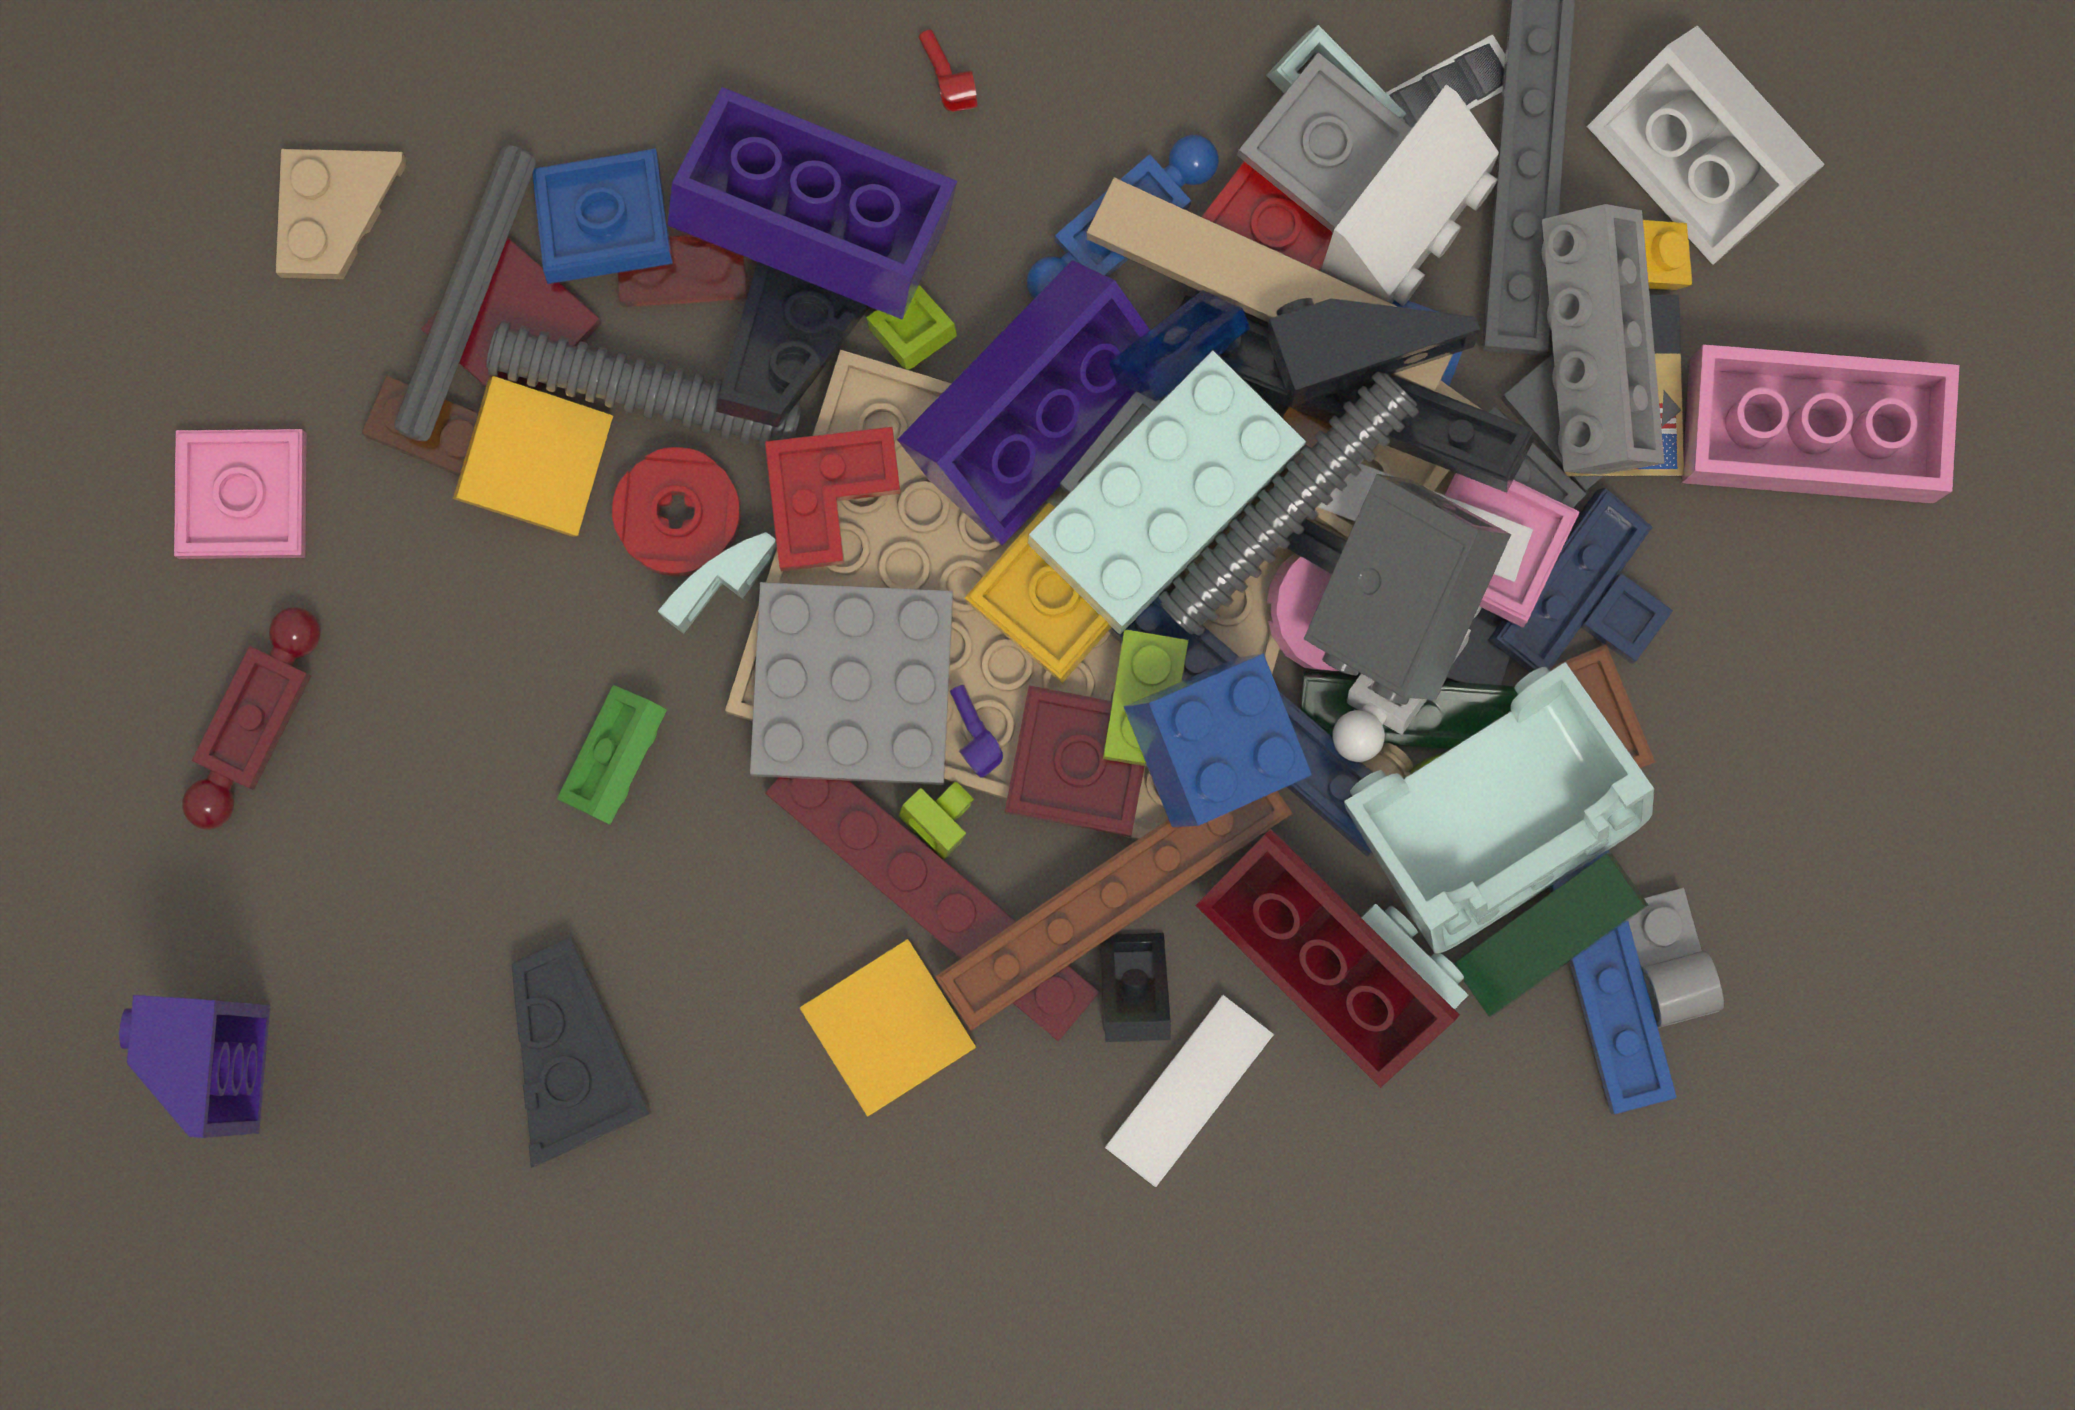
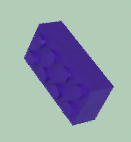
(811, 202)

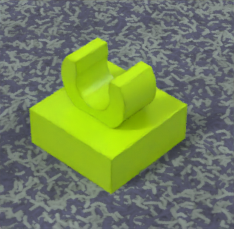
(936, 820)

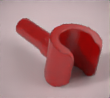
(956, 89)

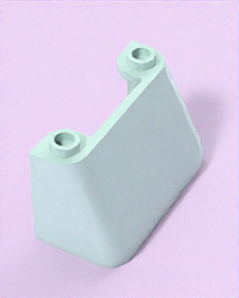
(1503, 810)

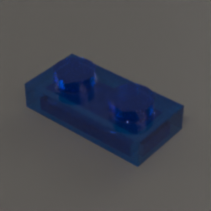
(1179, 345)

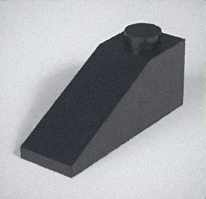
(1346, 342)

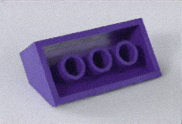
(1029, 402)
(200, 1060)

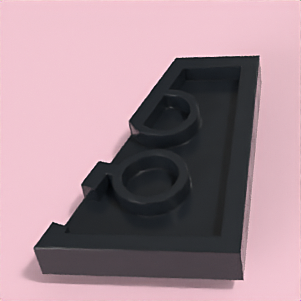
(782, 344)
(570, 1055)

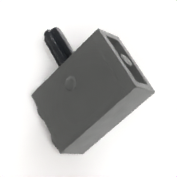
(1400, 586)

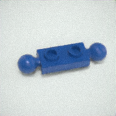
(1191, 162)

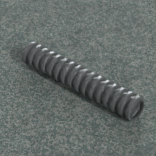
(623, 383)
(1288, 504)

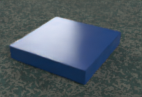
(601, 216)

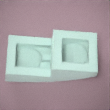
(734, 568)

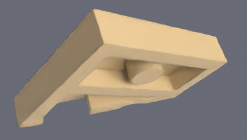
(328, 206)

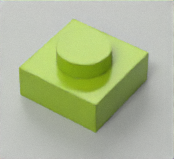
(918, 335)

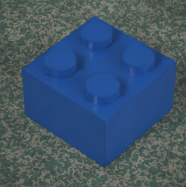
(1217, 741)

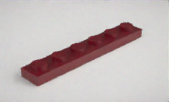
(921, 885)

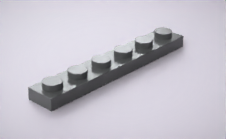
(1527, 173)

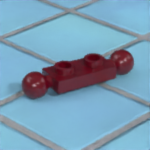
(251, 718)

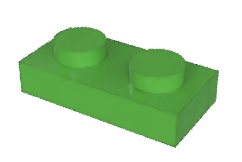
(612, 754)

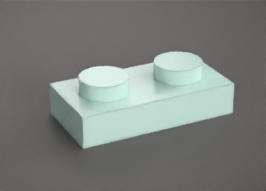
(1435, 970)

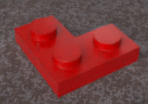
(811, 477)

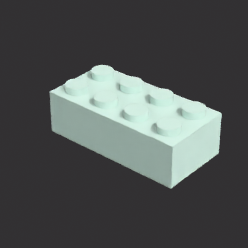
(1166, 492)

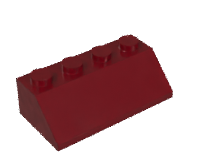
(1327, 959)

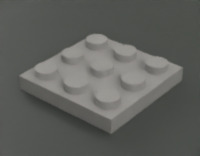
(851, 683)

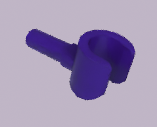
(983, 751)

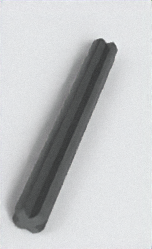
(465, 293)

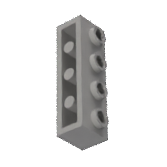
(1602, 340)

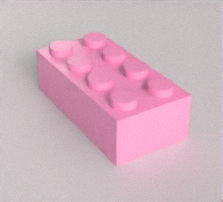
(1820, 424)

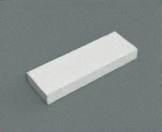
(1189, 1090)

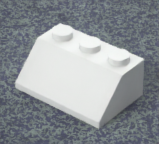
(1705, 144)
(1414, 202)

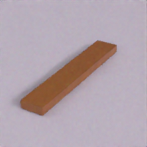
(1099, 908)

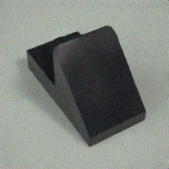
(1135, 988)

